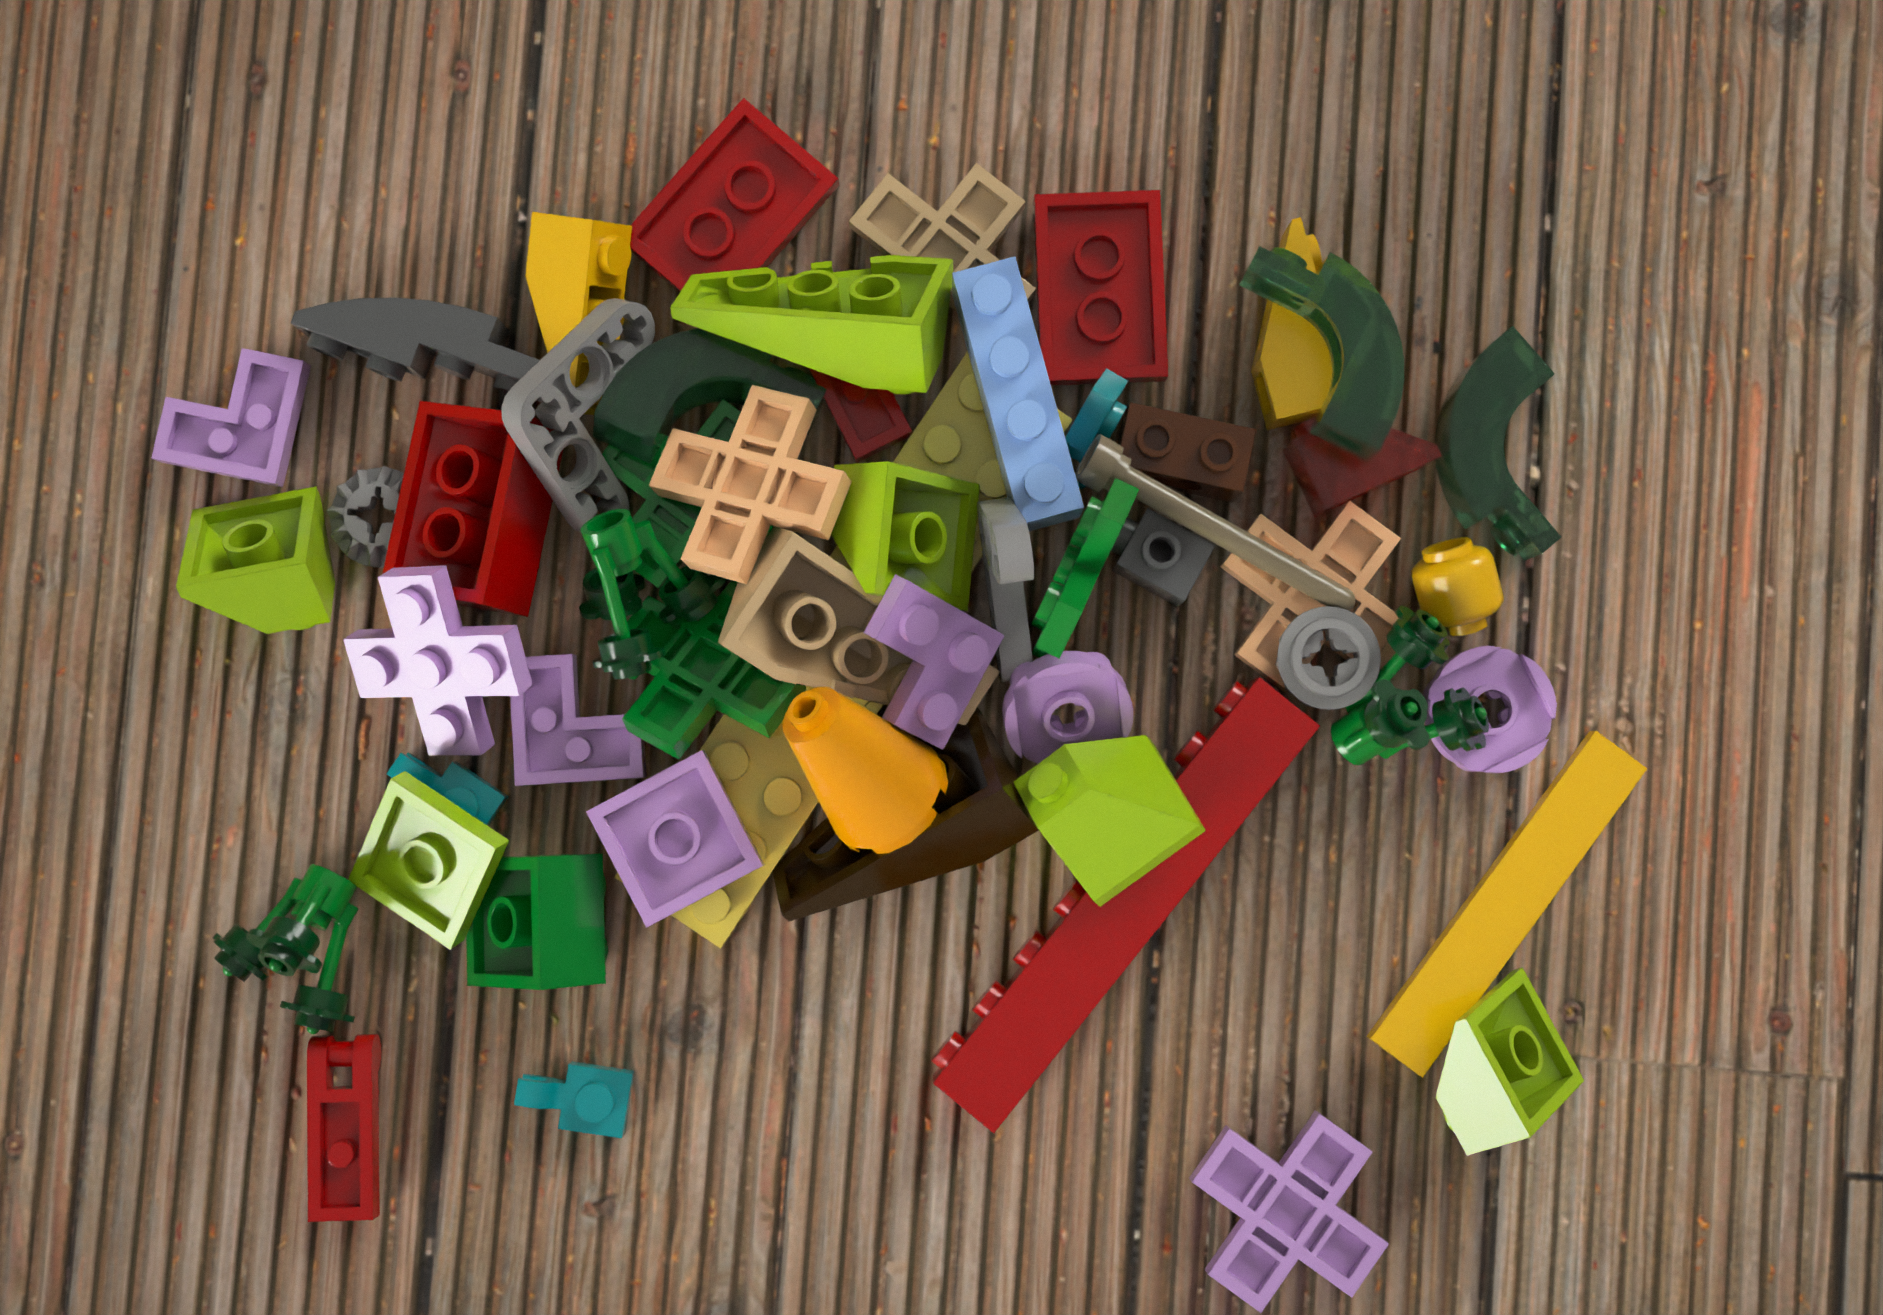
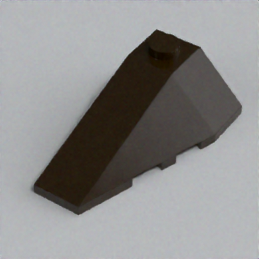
(973, 823)

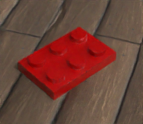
(732, 201)
(1101, 286)

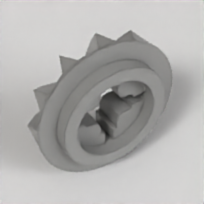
(359, 494)
(1346, 634)

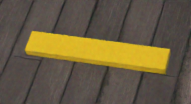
(1506, 902)

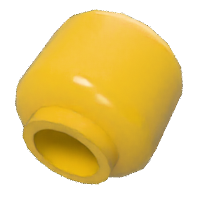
(1458, 585)

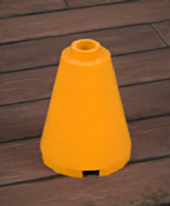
(864, 770)

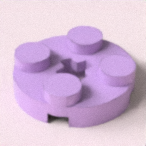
(1050, 682)
(1527, 702)

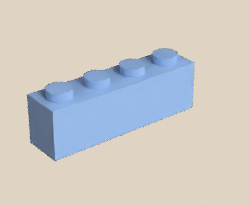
(1016, 393)

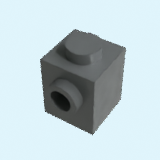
(1160, 556)

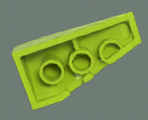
(857, 325)

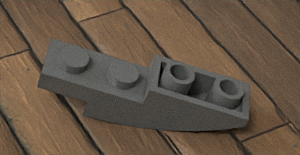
(409, 333)

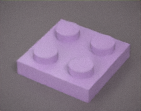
(675, 838)

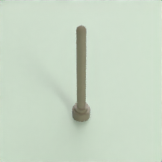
(1106, 462)

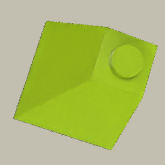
(908, 527)
(261, 561)
(1109, 811)
(1504, 1068)

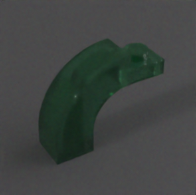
(1359, 337)
(682, 375)
(1472, 445)

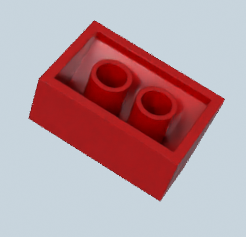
(471, 507)

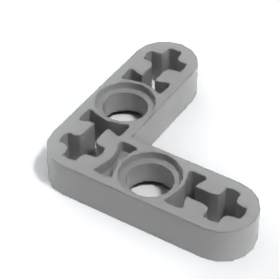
(565, 404)
(1006, 565)

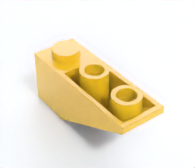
(572, 271)
(1291, 356)

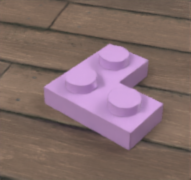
(248, 438)
(947, 657)
(557, 743)

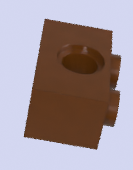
(1187, 451)

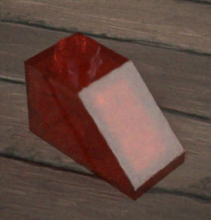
(1335, 476)

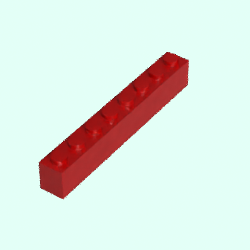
(1092, 945)

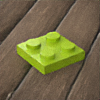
(427, 859)

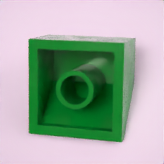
(540, 924)

